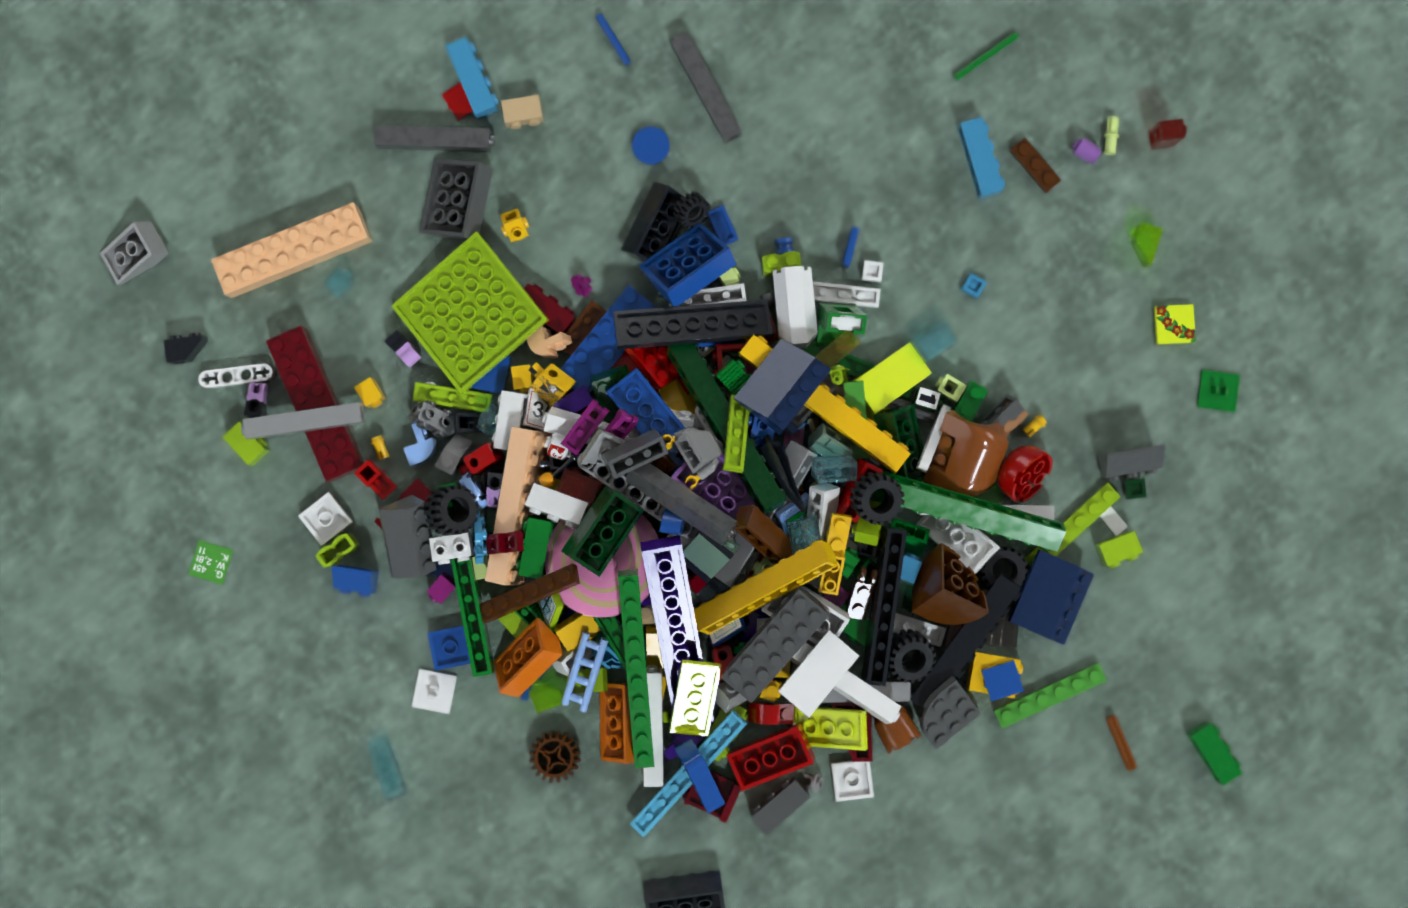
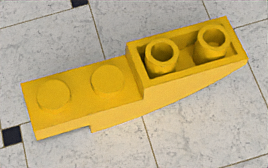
(837, 537)

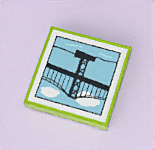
(551, 609)

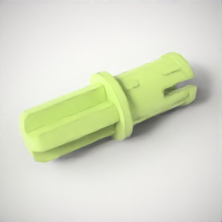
(1111, 135)

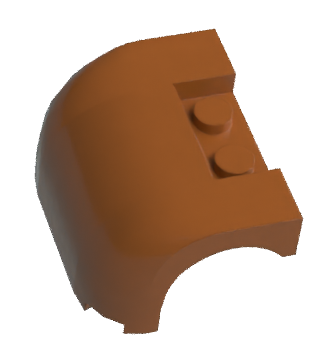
(967, 455)

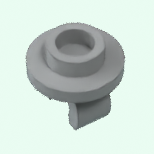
(816, 782)

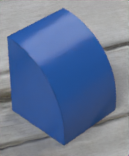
(671, 523)

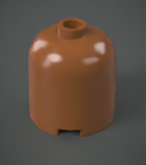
(899, 733)

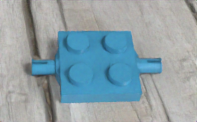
(478, 538)

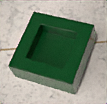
(1135, 488)

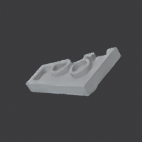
(599, 444)

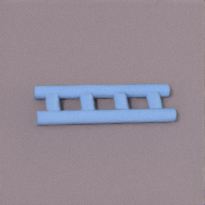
(575, 678)

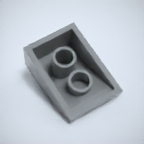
(134, 252)

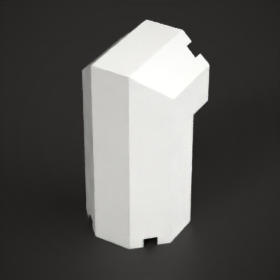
(795, 305)

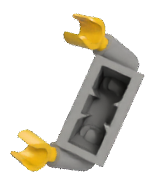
(698, 450)

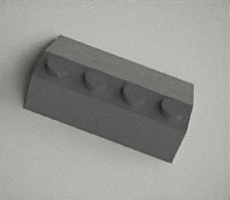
(456, 199)

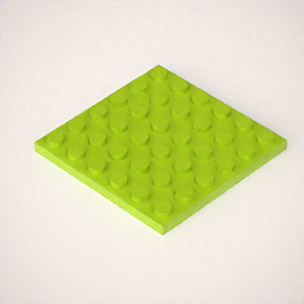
(469, 312)

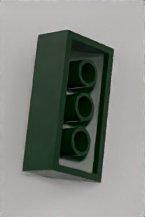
(603, 382)
(903, 426)
(602, 530)

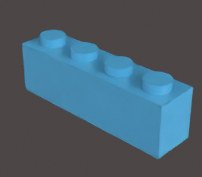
(471, 77)
(980, 158)

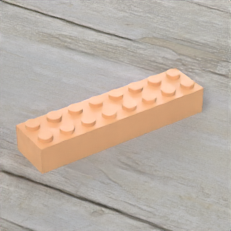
(291, 250)
(520, 472)

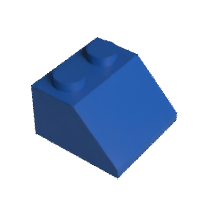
(355, 579)

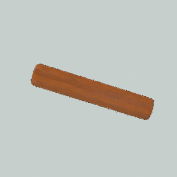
(1121, 742)

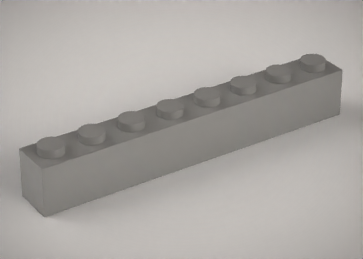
(741, 564)

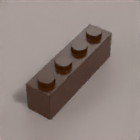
(763, 534)

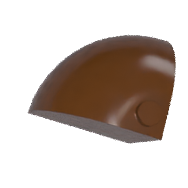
(947, 589)

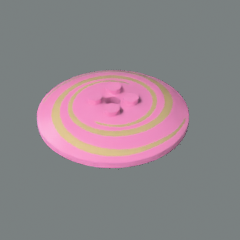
(596, 594)

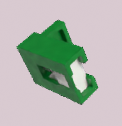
(836, 319)

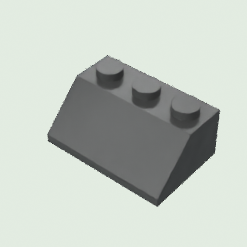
(1131, 462)

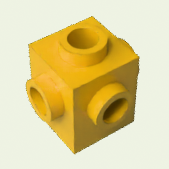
(514, 225)

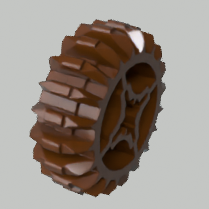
(562, 761)

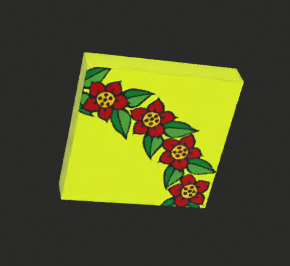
(1174, 324)

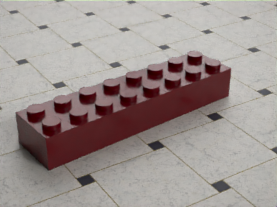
(311, 389)

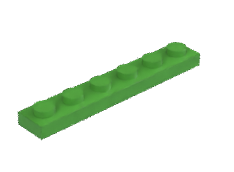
(1049, 695)

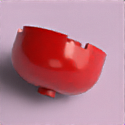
(1021, 466)

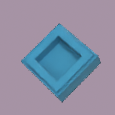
(973, 285)

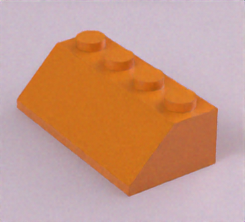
(526, 658)
(615, 724)

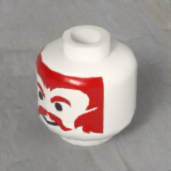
(556, 449)

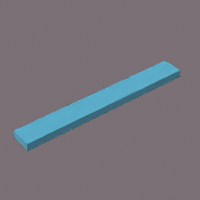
(680, 781)

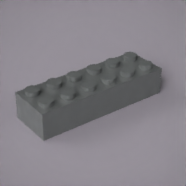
(775, 643)

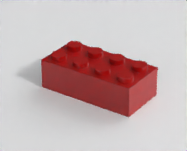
(771, 756)

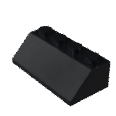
(654, 224)
(685, 891)

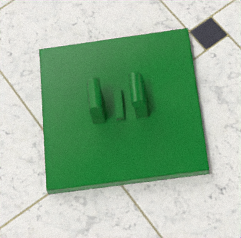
(1218, 391)

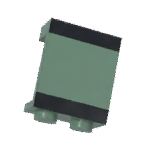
(707, 556)

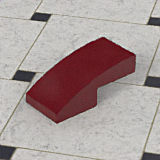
(505, 542)

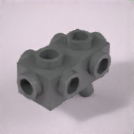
(430, 418)

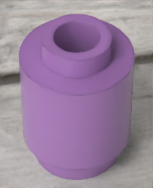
(1086, 150)

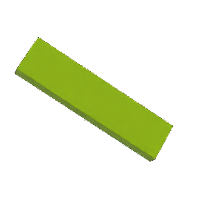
(451, 397)
(736, 437)

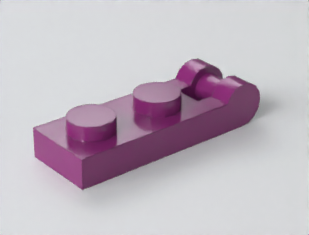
(584, 427)
(616, 427)

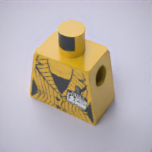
(550, 383)

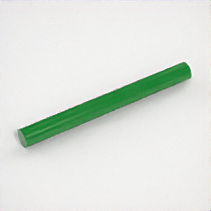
(985, 56)

